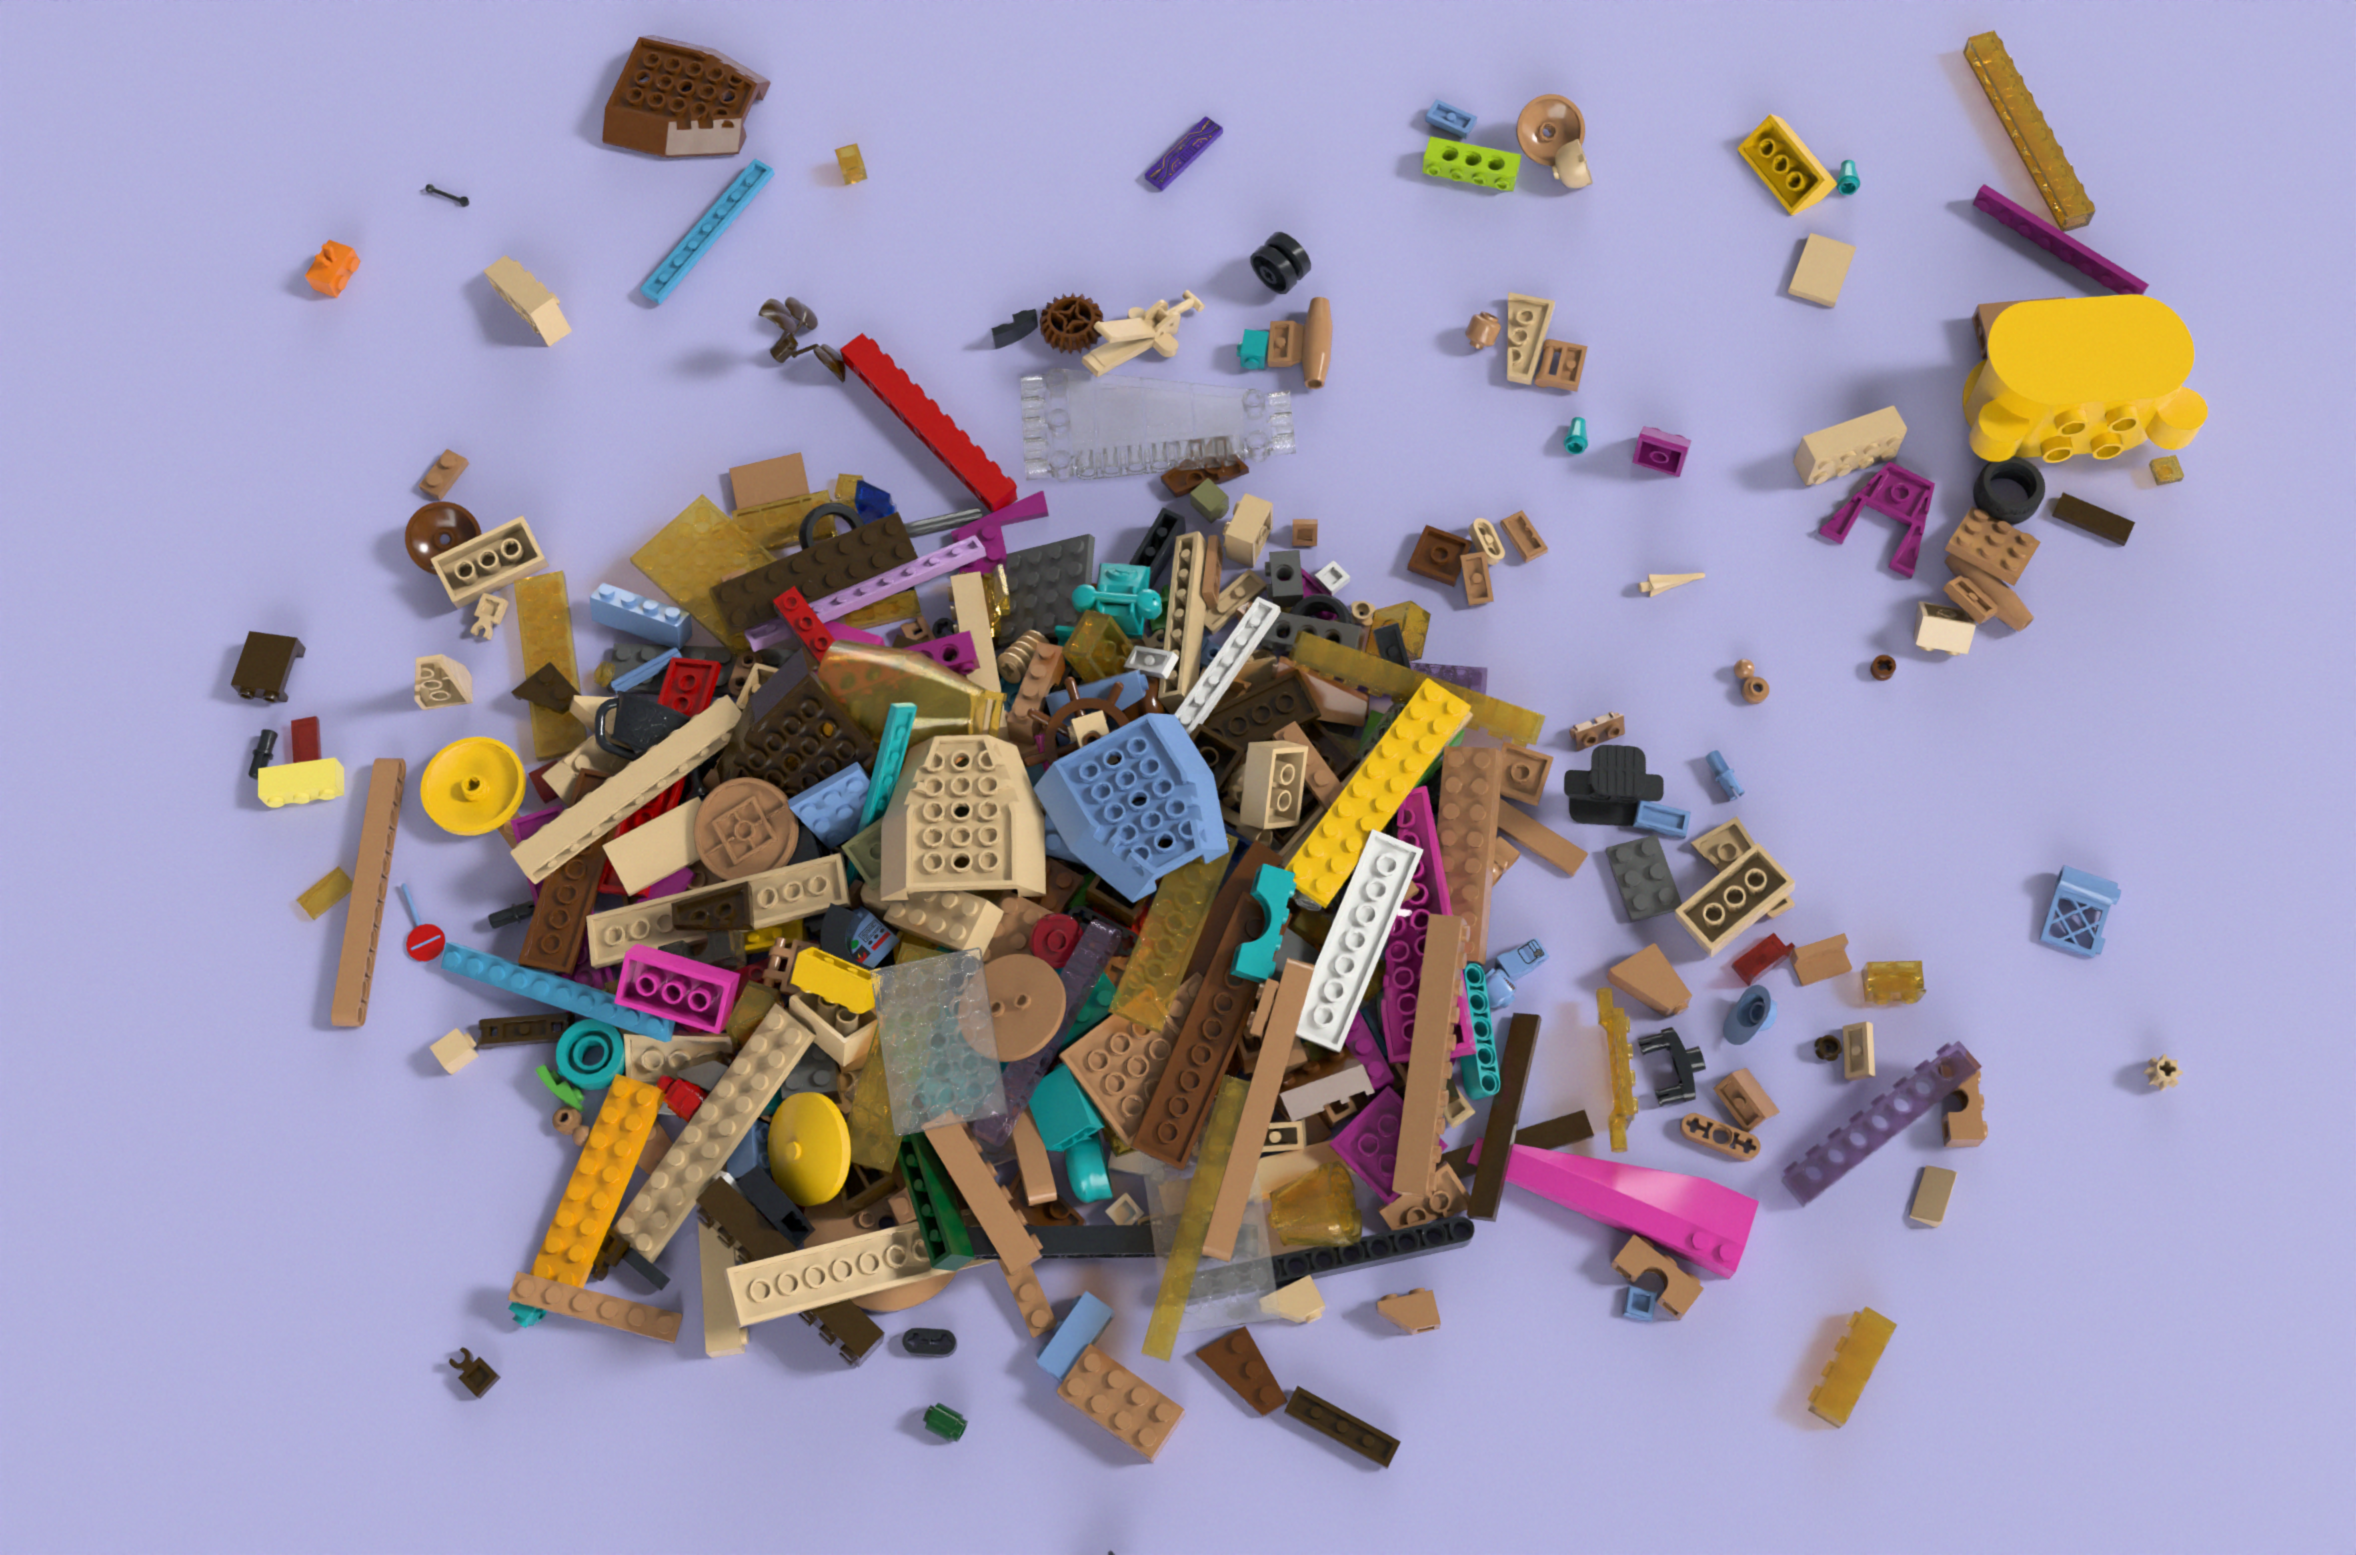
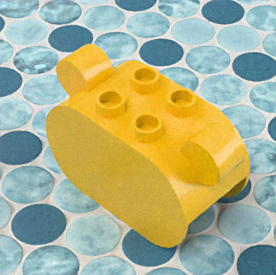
(2083, 380)

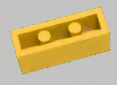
(834, 980)

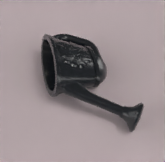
(640, 726)

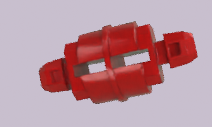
(682, 1096)

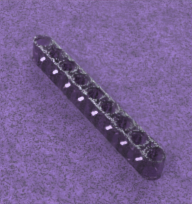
(1024, 1075)

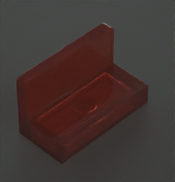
(1762, 959)

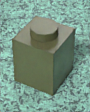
(1210, 501)

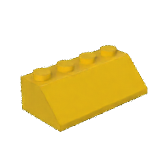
(1786, 165)

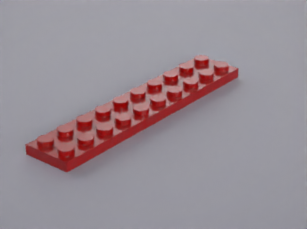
(688, 690)

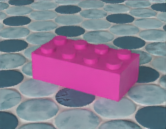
(677, 988)

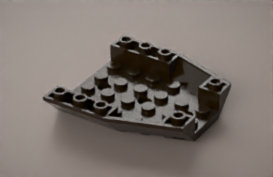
(787, 721)

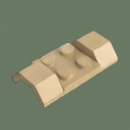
(588, 755)

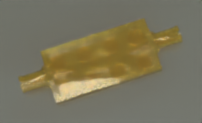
(778, 522)
(1622, 1077)

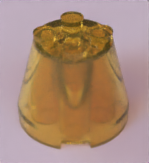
(1317, 1209)

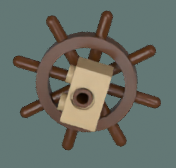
(1083, 728)

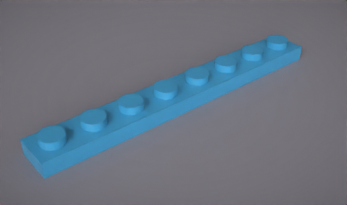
(707, 231)

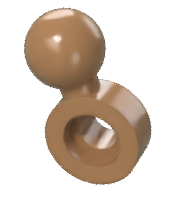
(1744, 670)
(572, 1125)

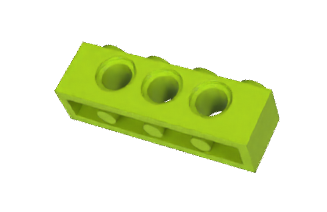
(1471, 163)

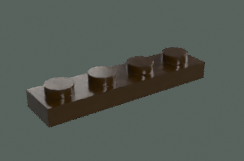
(1342, 1427)

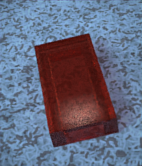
(306, 739)

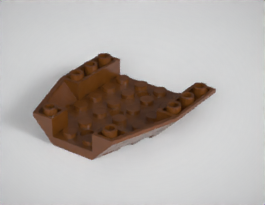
(674, 123)

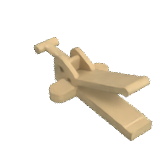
(1139, 333)

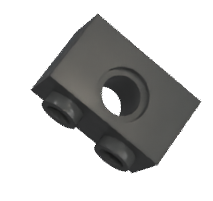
(1286, 565)

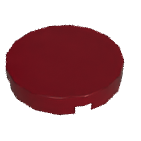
(1048, 938)

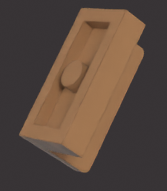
(1821, 960)
(1746, 1099)

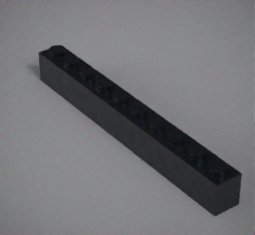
(1153, 553)

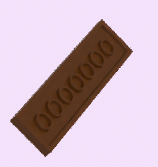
(567, 897)

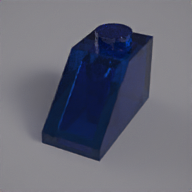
(873, 502)

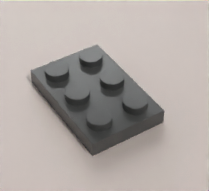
(1643, 878)

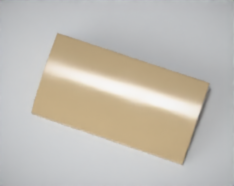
(655, 848)

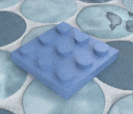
(834, 805)

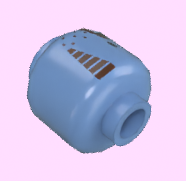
(1499, 988)

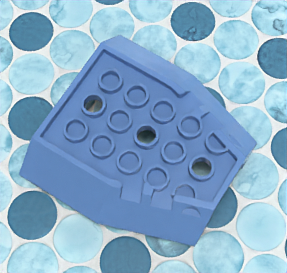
(1120, 840)

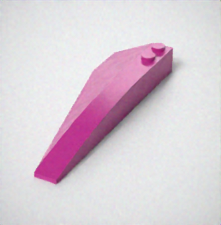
(1409, 933)
(1668, 1208)

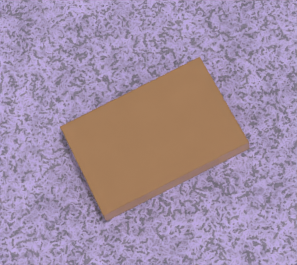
(769, 480)

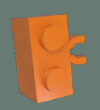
(332, 268)

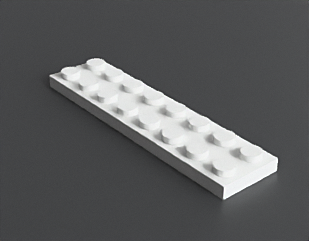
(1357, 939)

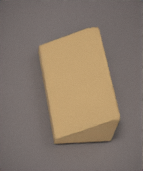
(1933, 1195)

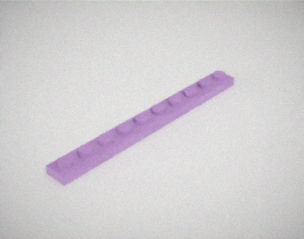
(873, 589)

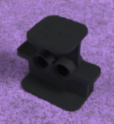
(1611, 787)

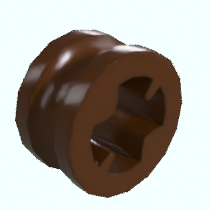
(1880, 661)

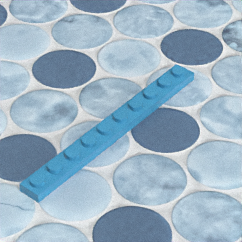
(553, 990)

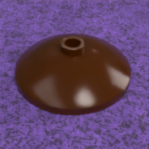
(432, 522)

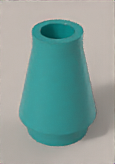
(1848, 179)
(1576, 437)

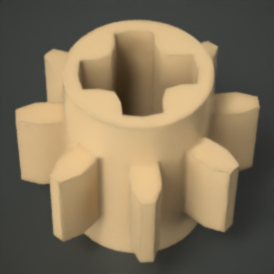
(2157, 1076)

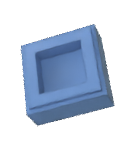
(1640, 1303)

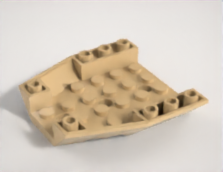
(998, 836)

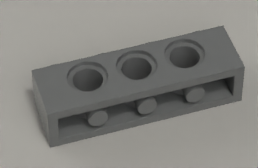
(1349, 635)

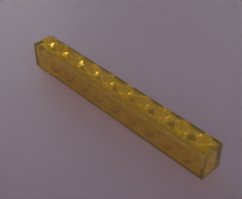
(2029, 131)
(1402, 684)
(1195, 1220)

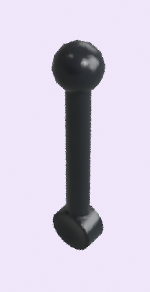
(463, 200)

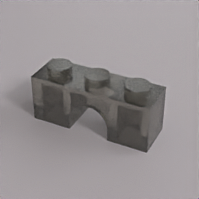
(723, 950)

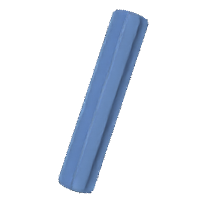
(644, 671)

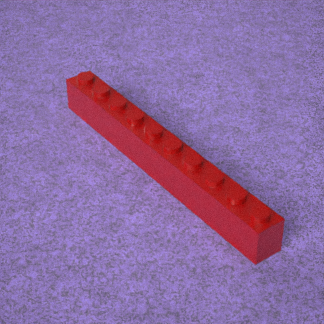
(929, 423)

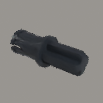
(263, 752)
(513, 914)

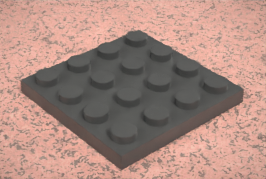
(1042, 586)

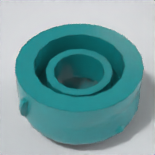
(578, 1041)
(1089, 1170)

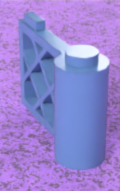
(2089, 892)

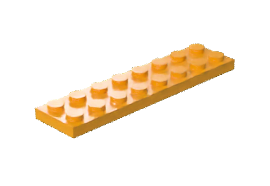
(598, 1182)

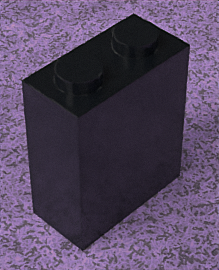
(775, 1206)

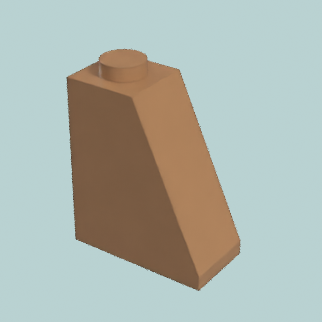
(1651, 981)

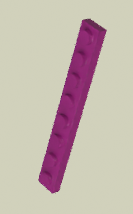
(2058, 243)

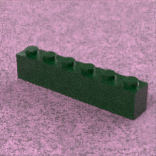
(934, 1203)

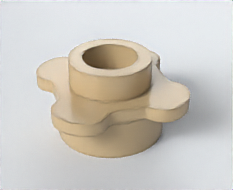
(1366, 608)

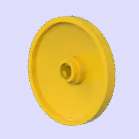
(473, 786)
(809, 1148)

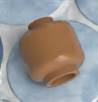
(1483, 330)

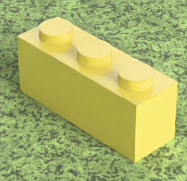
(301, 782)

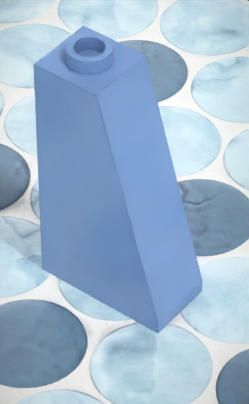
(1133, 690)

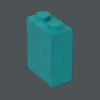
(1063, 1110)

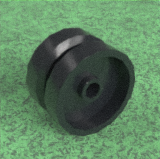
(1280, 262)

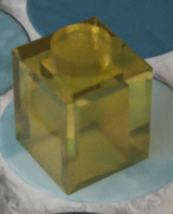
(851, 164)

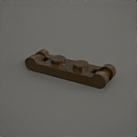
(523, 1030)

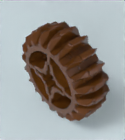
(1066, 315)

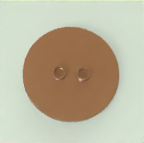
(745, 829)
(1024, 1003)

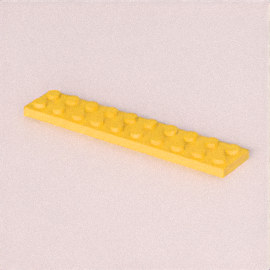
(1376, 791)

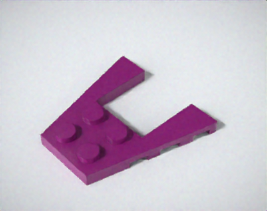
(1897, 495)
(990, 534)

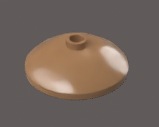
(1556, 115)

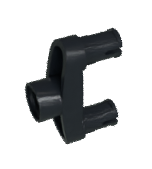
(1685, 1063)

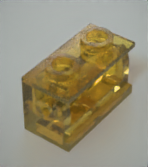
(1893, 982)

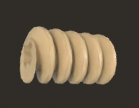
(1017, 658)

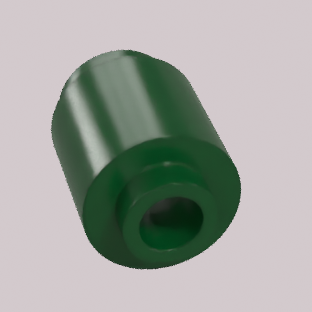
(945, 1422)

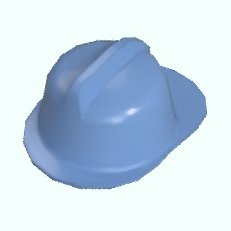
(1751, 1014)

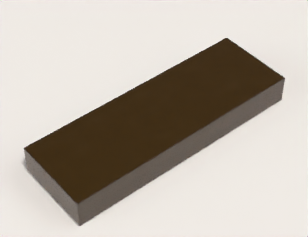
(2093, 519)

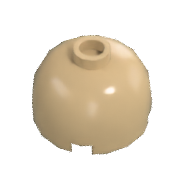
(1572, 166)

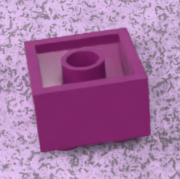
(1661, 451)

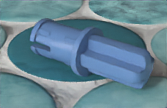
(1724, 774)

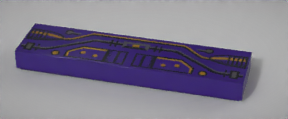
(1183, 153)

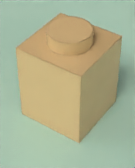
(455, 1050)

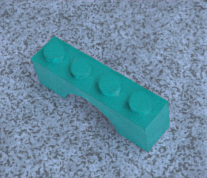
(1271, 889)

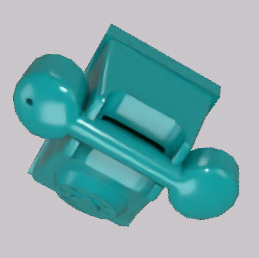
(1122, 594)

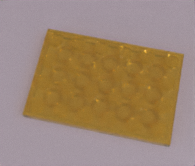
(694, 556)

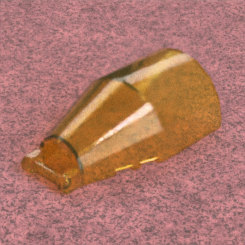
(874, 676)

